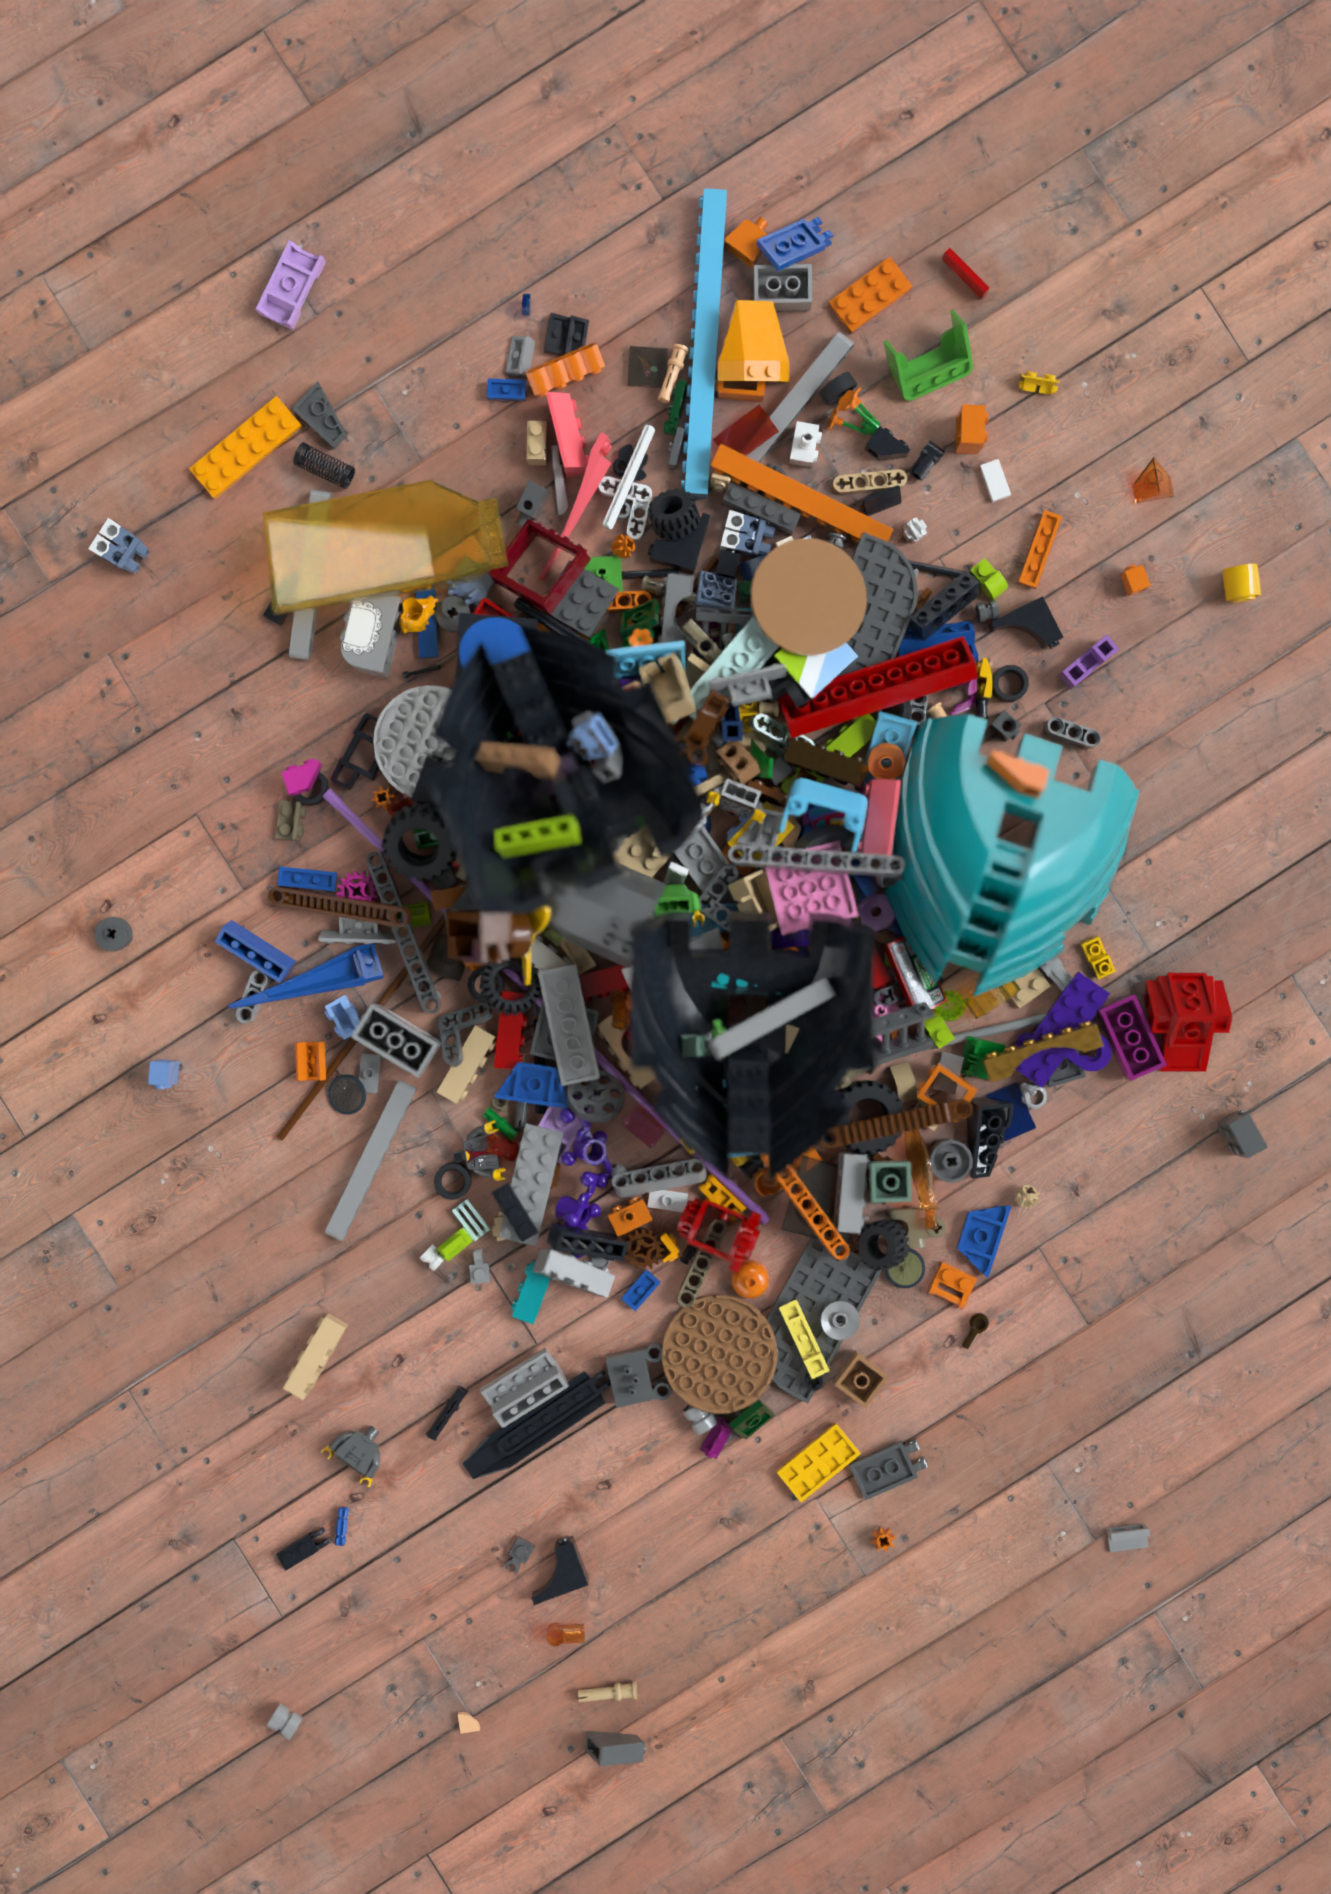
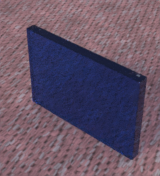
(1021, 1119)

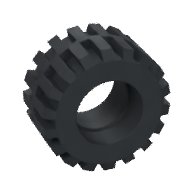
(673, 514)
(869, 1247)

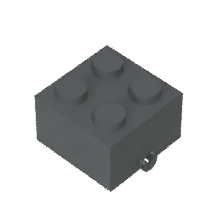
(1242, 1134)

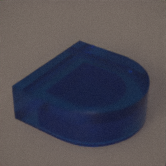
(526, 305)

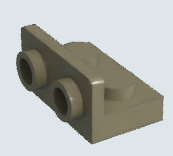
(290, 820)

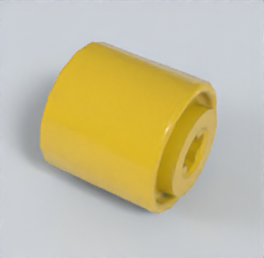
(1241, 583)

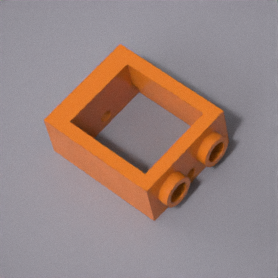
(740, 394)
(933, 1072)

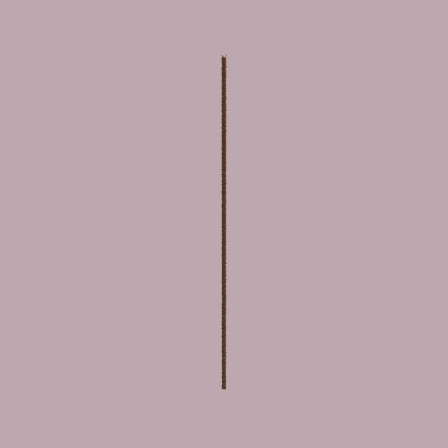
(424, 945)

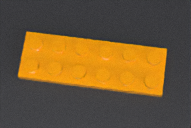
(245, 447)

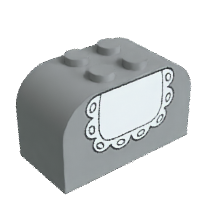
(371, 634)
(396, 1039)

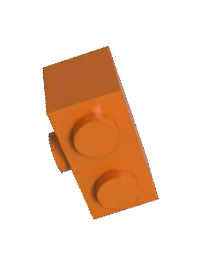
(630, 1216)

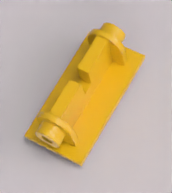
(1046, 383)

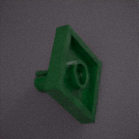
(641, 617)
(752, 1419)

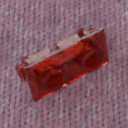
(502, 1148)

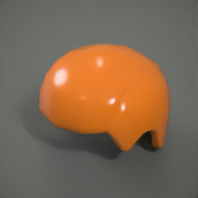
(764, 1185)

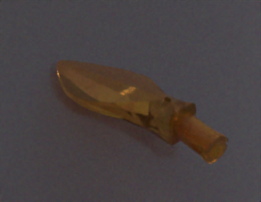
(923, 1176)

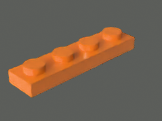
(1039, 549)

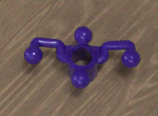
(584, 1139)
(578, 1212)

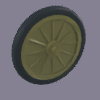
(909, 1272)

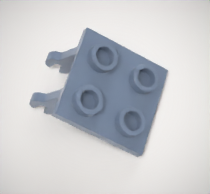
(473, 591)

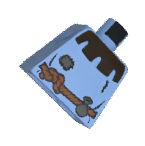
(592, 739)

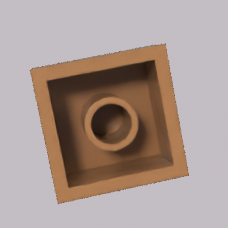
(860, 1378)

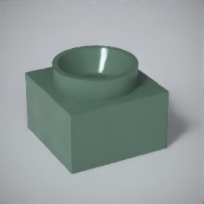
(901, 1188)

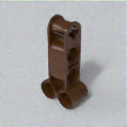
(704, 727)

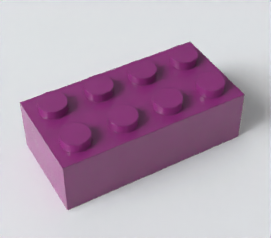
(1130, 1037)

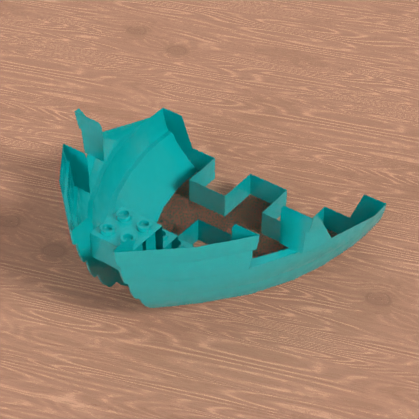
(985, 898)

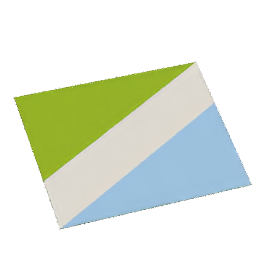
(816, 671)

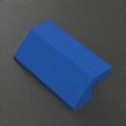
(950, 631)

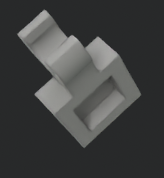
(479, 1270)

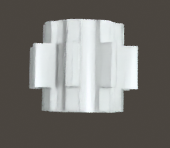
(914, 530)

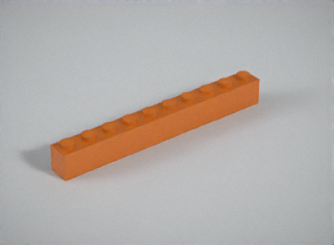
(797, 495)

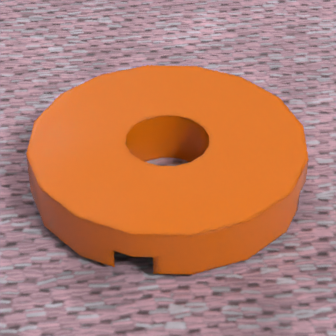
(882, 751)

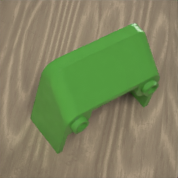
(936, 367)

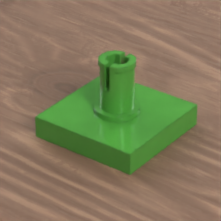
(608, 569)

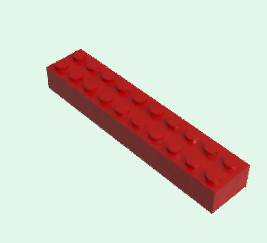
(882, 686)

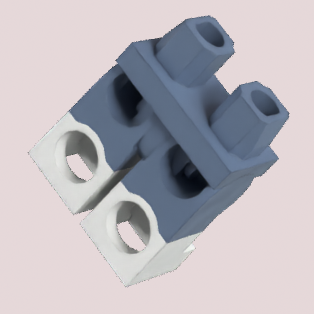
(745, 534)
(124, 551)

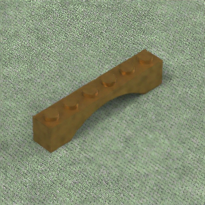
(1002, 1064)

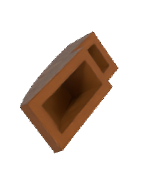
(446, 897)

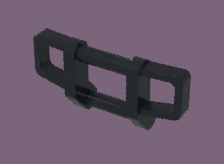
(344, 761)

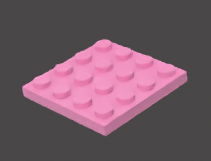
(806, 892)

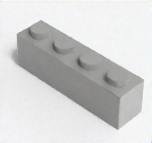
(850, 1192)

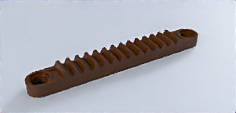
(339, 906)
(897, 1123)

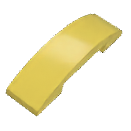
(804, 1339)

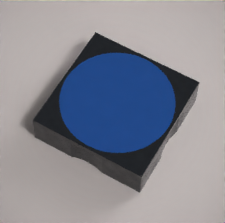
(498, 633)

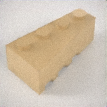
(315, 1357)

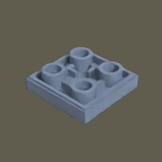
(715, 591)

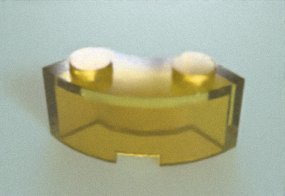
(987, 1001)

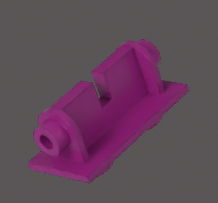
(716, 1438)

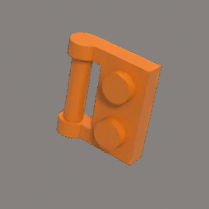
(955, 1279)

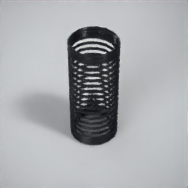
(346, 477)

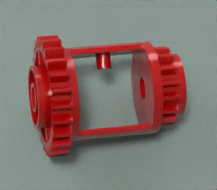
(744, 1242)

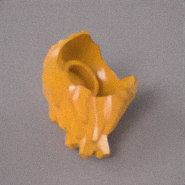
(416, 613)

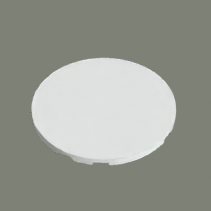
(406, 735)

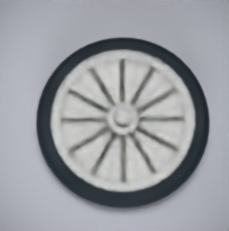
(347, 1094)

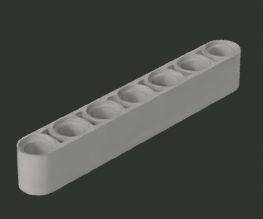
(771, 1018)

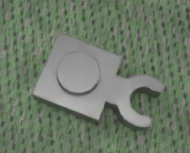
(520, 1553)

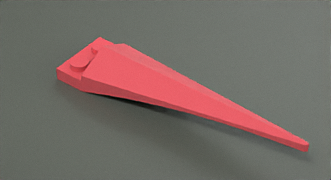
(594, 473)

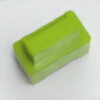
(455, 1244)

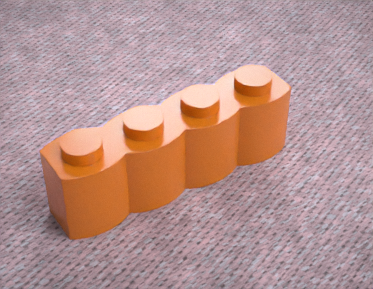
(565, 369)

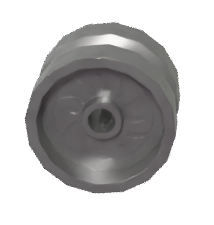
(958, 1167)

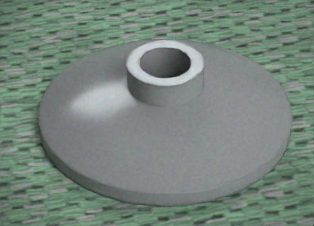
(844, 1329)

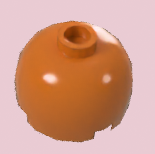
(750, 1280)

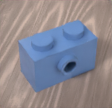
(163, 1073)

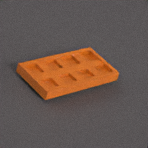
(870, 295)

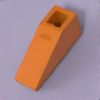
(1023, 776)

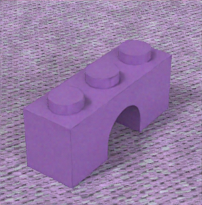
(1088, 662)

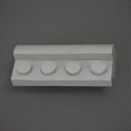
(524, 1387)

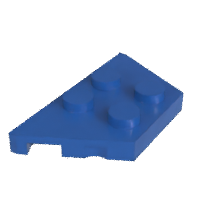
(534, 1085)
(982, 1236)

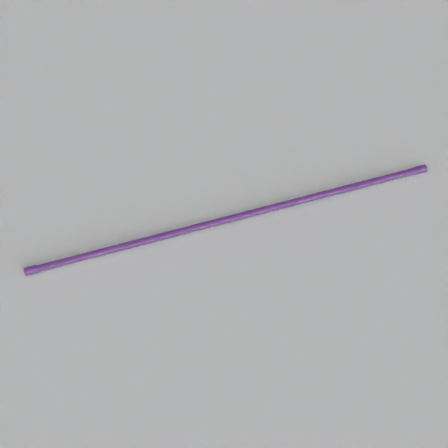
(337, 803)

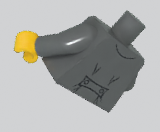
(357, 1452)

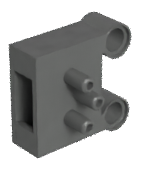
(631, 1376)

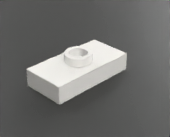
(668, 1200)

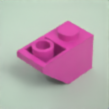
(301, 778)

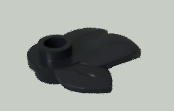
(623, 459)

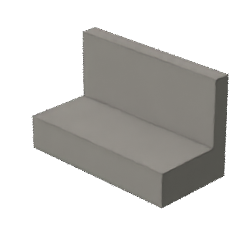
(1127, 1537)

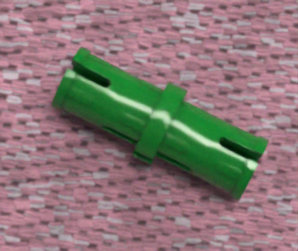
(500, 1123)

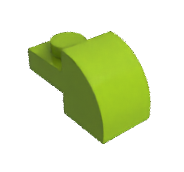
(991, 581)
(938, 1030)

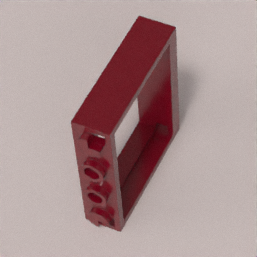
(564, 583)

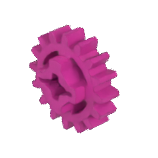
(362, 884)

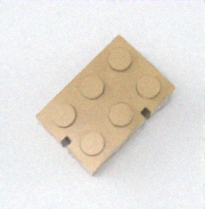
(670, 686)
(755, 895)

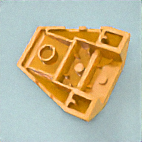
(753, 345)

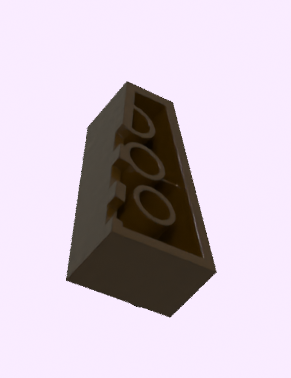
(826, 762)

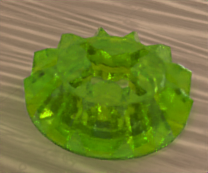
(958, 1009)

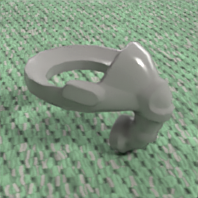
(1031, 1089)

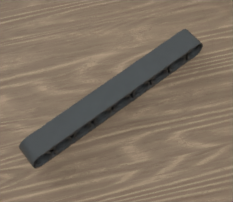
(411, 939)

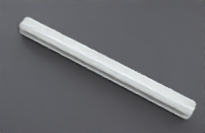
(628, 477)

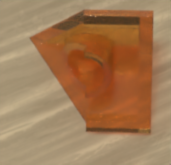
(1152, 483)

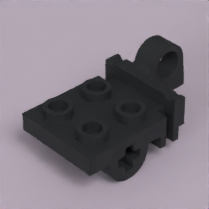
(786, 684)

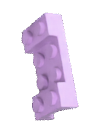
(290, 285)
(552, 1121)

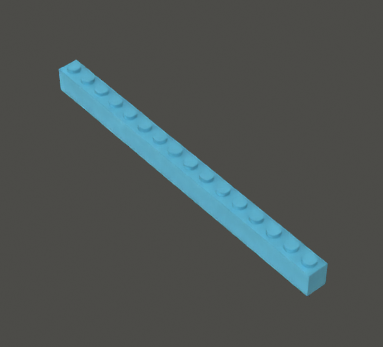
(705, 342)

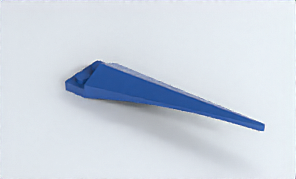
(342, 972)

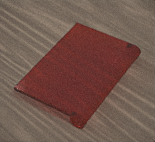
(748, 432)

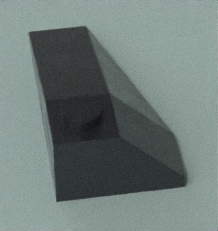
(986, 1132)

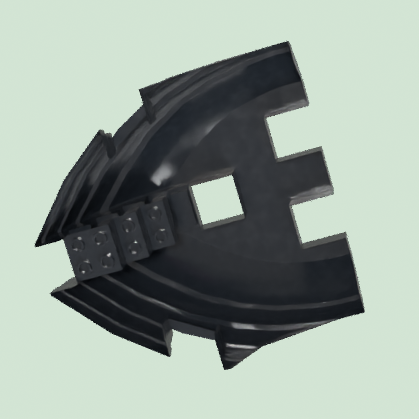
(541, 697)
(771, 1098)

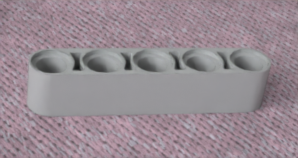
(649, 1176)

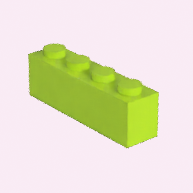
(537, 836)

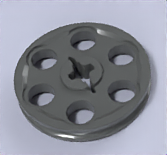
(596, 1103)

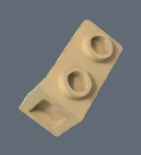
(720, 483)

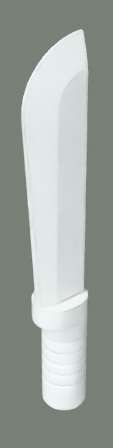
(561, 497)

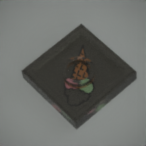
(647, 366)

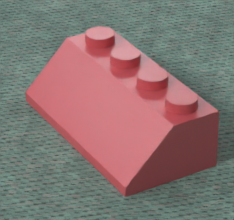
(567, 433)
(880, 817)

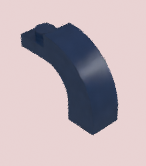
(731, 725)

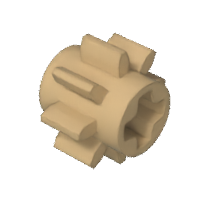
(1026, 1196)

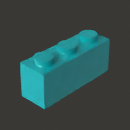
(531, 1295)

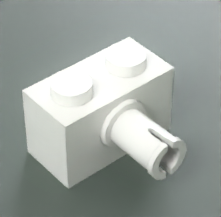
(804, 444)

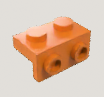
(310, 1061)

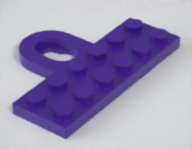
(1075, 1005)

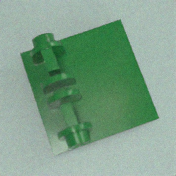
(974, 1052)

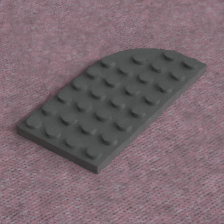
(890, 602)
(815, 1284)

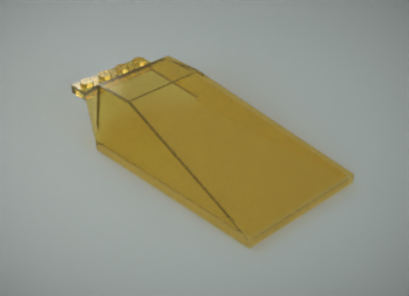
(380, 545)

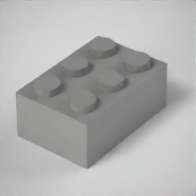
(787, 288)

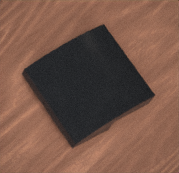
(565, 334)

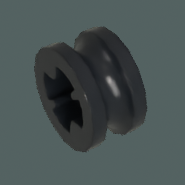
(818, 1385)

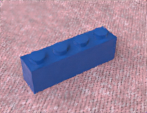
(255, 951)

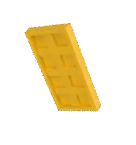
(818, 1462)

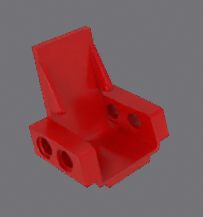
(1187, 1013)

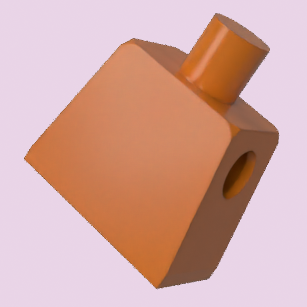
(743, 241)

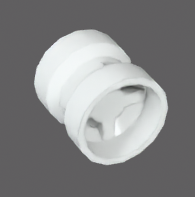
(432, 1257)

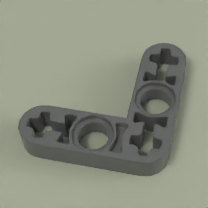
(715, 905)
(453, 1029)

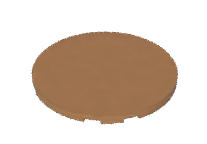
(808, 597)
(719, 1354)

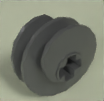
(448, 606)
(122, 936)

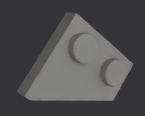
(764, 833)

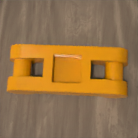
(720, 1195)

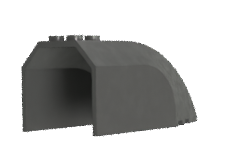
(602, 914)

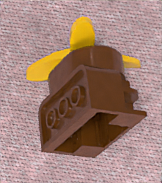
(494, 936)

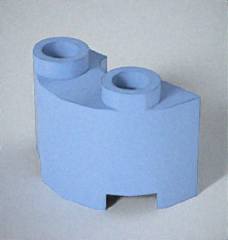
(344, 1015)

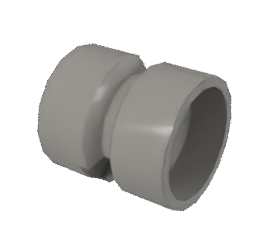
(701, 1420)
(284, 1721)

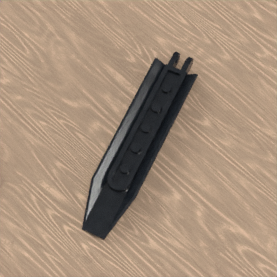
(537, 1427)

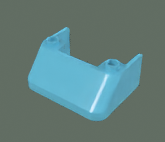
(828, 796)

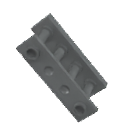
(724, 617)
(905, 1044)

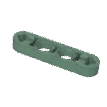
(783, 731)

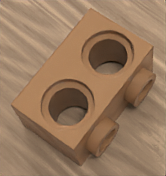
(739, 760)

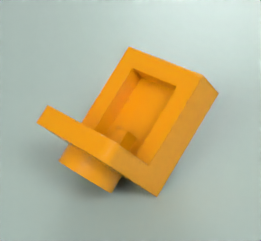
(670, 1242)

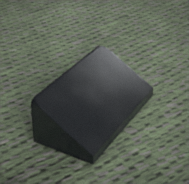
(882, 501)

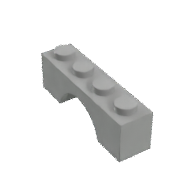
(677, 587)

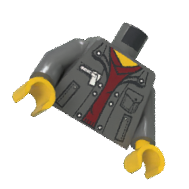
(474, 1153)

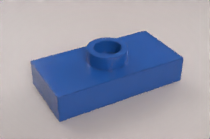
(506, 389)
(640, 1290)

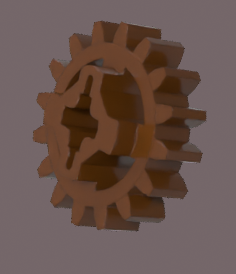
(655, 1243)

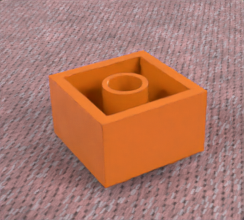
(971, 429)

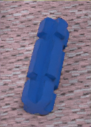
(341, 1526)

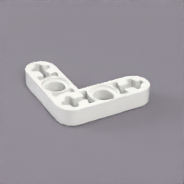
(637, 503)

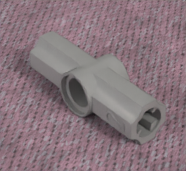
(1056, 972)

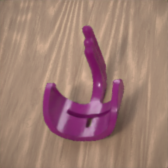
(966, 705)

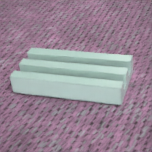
(475, 1225)

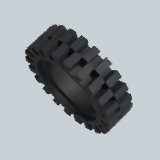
(499, 1002)

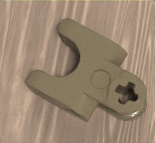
(916, 1225)

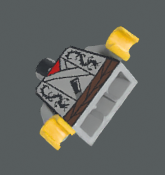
(738, 800)

